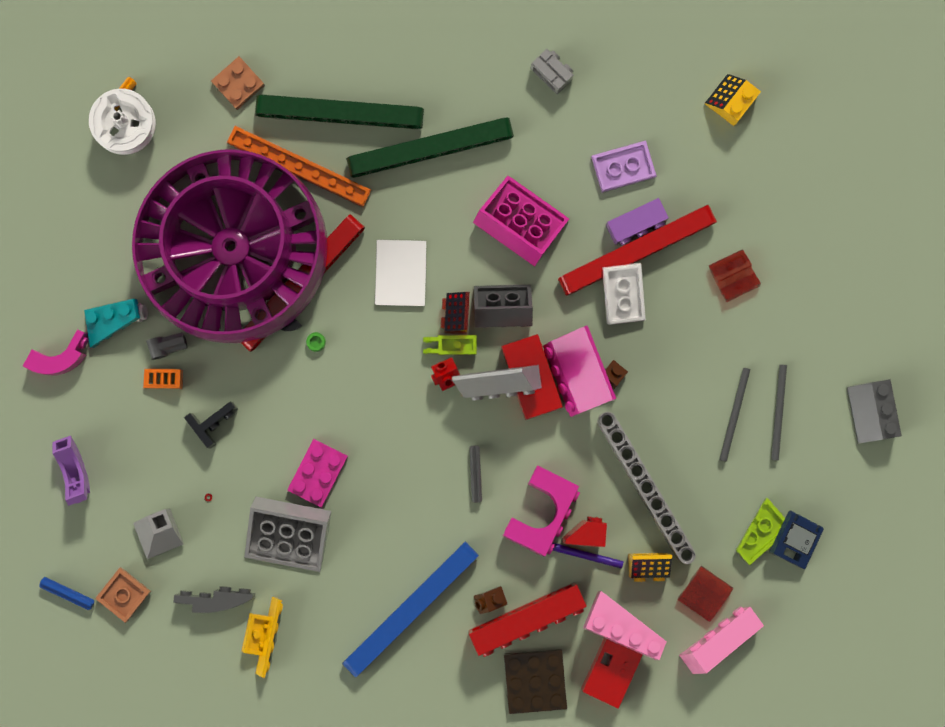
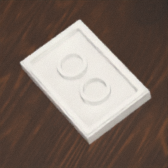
(624, 293)

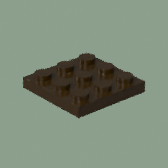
(535, 681)

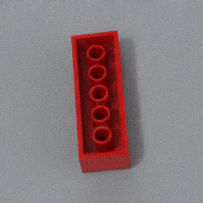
(526, 619)

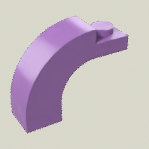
(73, 470)

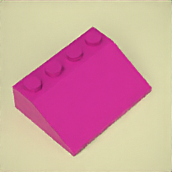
(520, 220)
(579, 371)

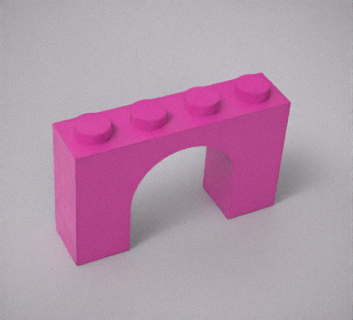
(562, 493)

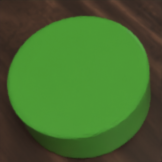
(316, 342)

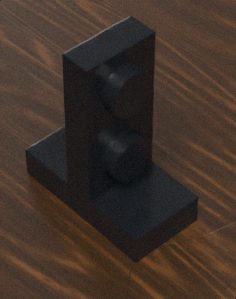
(211, 423)

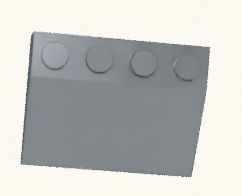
(287, 533)

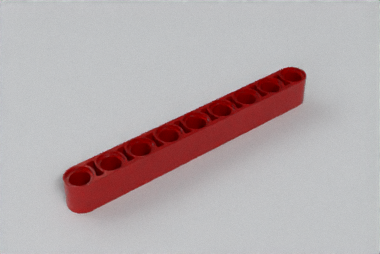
(337, 242)
(638, 249)

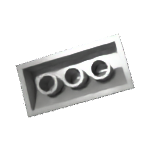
(499, 382)

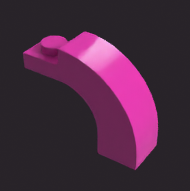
(61, 363)

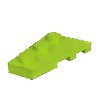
(761, 532)

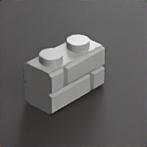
(552, 70)

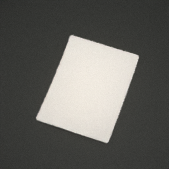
(400, 272)

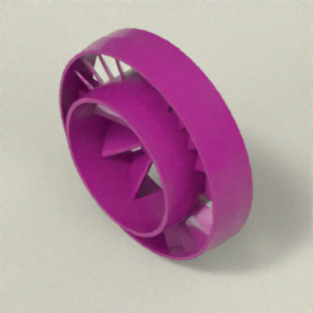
(264, 234)

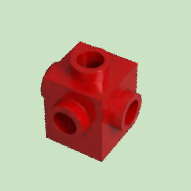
(444, 372)

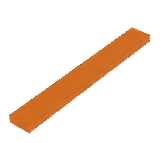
(301, 167)

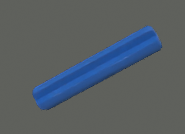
(66, 593)

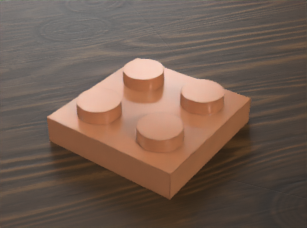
(237, 82)
(123, 595)

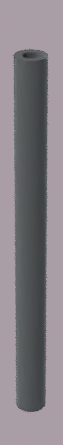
(779, 412)
(734, 414)

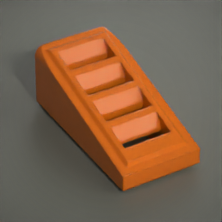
(178, 378)

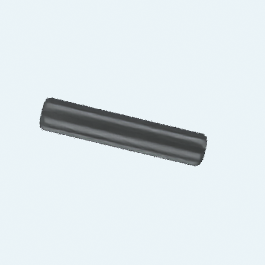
(475, 469)

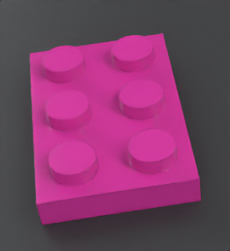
(317, 473)

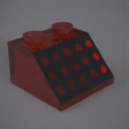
(456, 313)

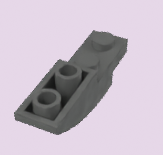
(221, 600)

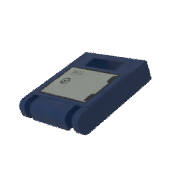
(798, 535)

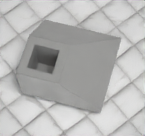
(158, 533)

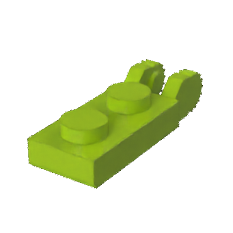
(452, 345)

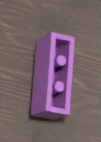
(637, 222)

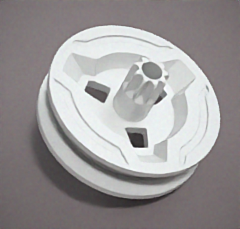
(104, 117)

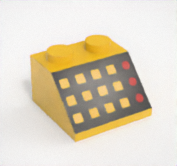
(732, 98)
(649, 566)

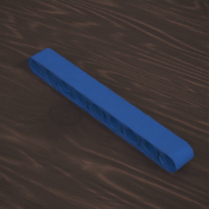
(410, 609)

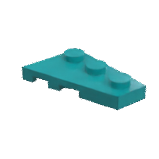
(110, 318)

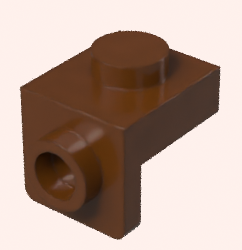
(615, 373)
(490, 600)

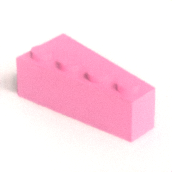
(618, 625)
(721, 641)

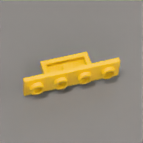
(260, 635)

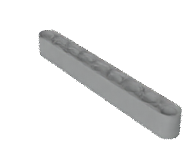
(654, 493)

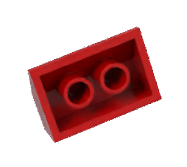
(588, 533)

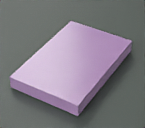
(623, 166)

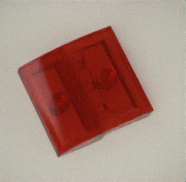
(734, 275)
(705, 593)

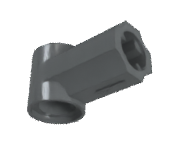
(162, 346)

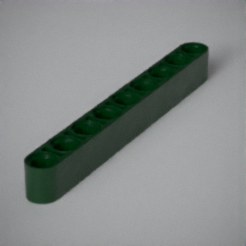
(339, 111)
(430, 147)

